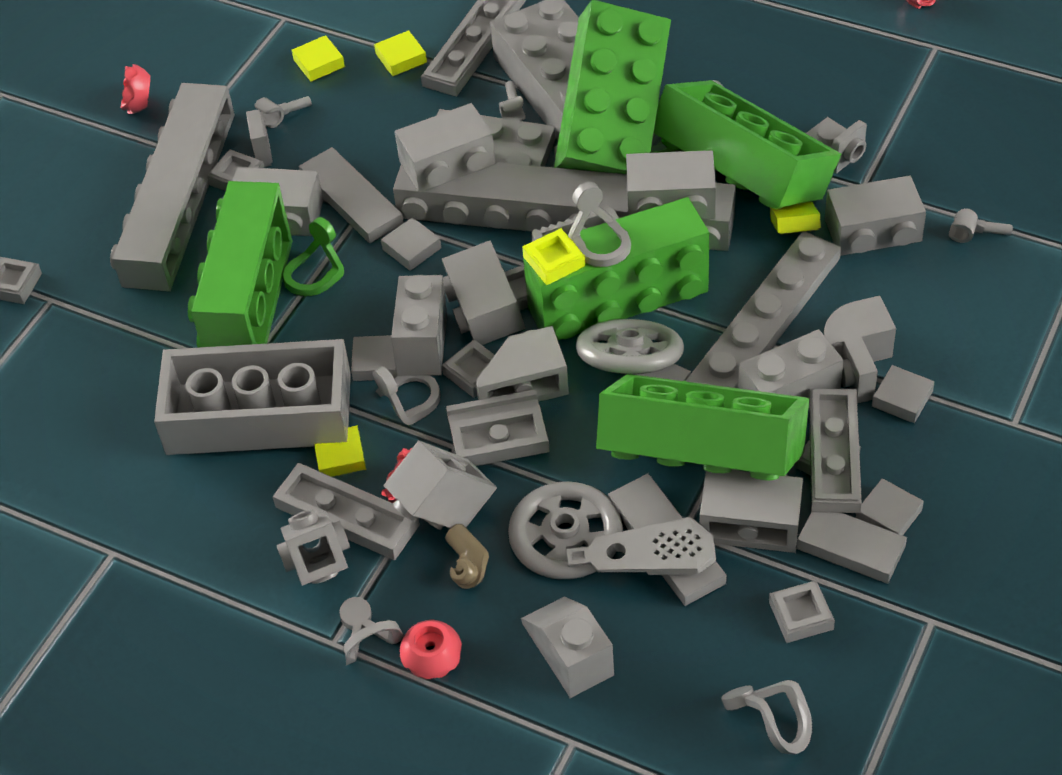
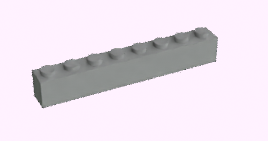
(533, 198)

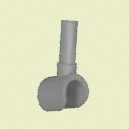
(512, 107)
(275, 113)
(967, 223)

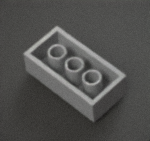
(537, 54)
(253, 397)

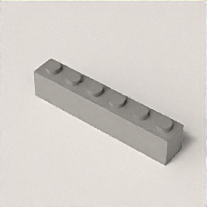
(173, 188)

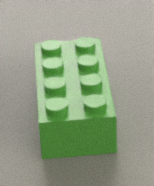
(612, 88)
(747, 143)
(242, 267)
(663, 267)
(702, 425)

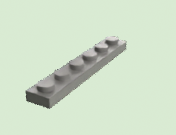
(768, 310)

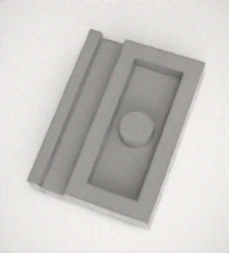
(498, 428)

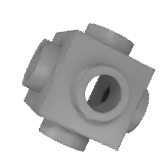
(321, 561)

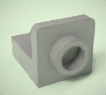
(848, 141)

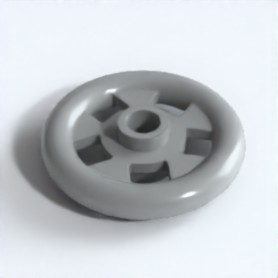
(630, 346)
(548, 499)

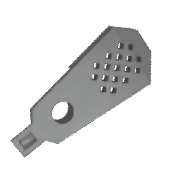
(641, 549)

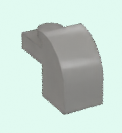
(861, 335)

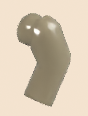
(472, 557)

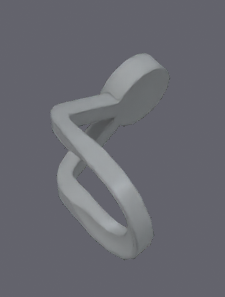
(587, 199)
(389, 386)
(357, 616)
(747, 696)

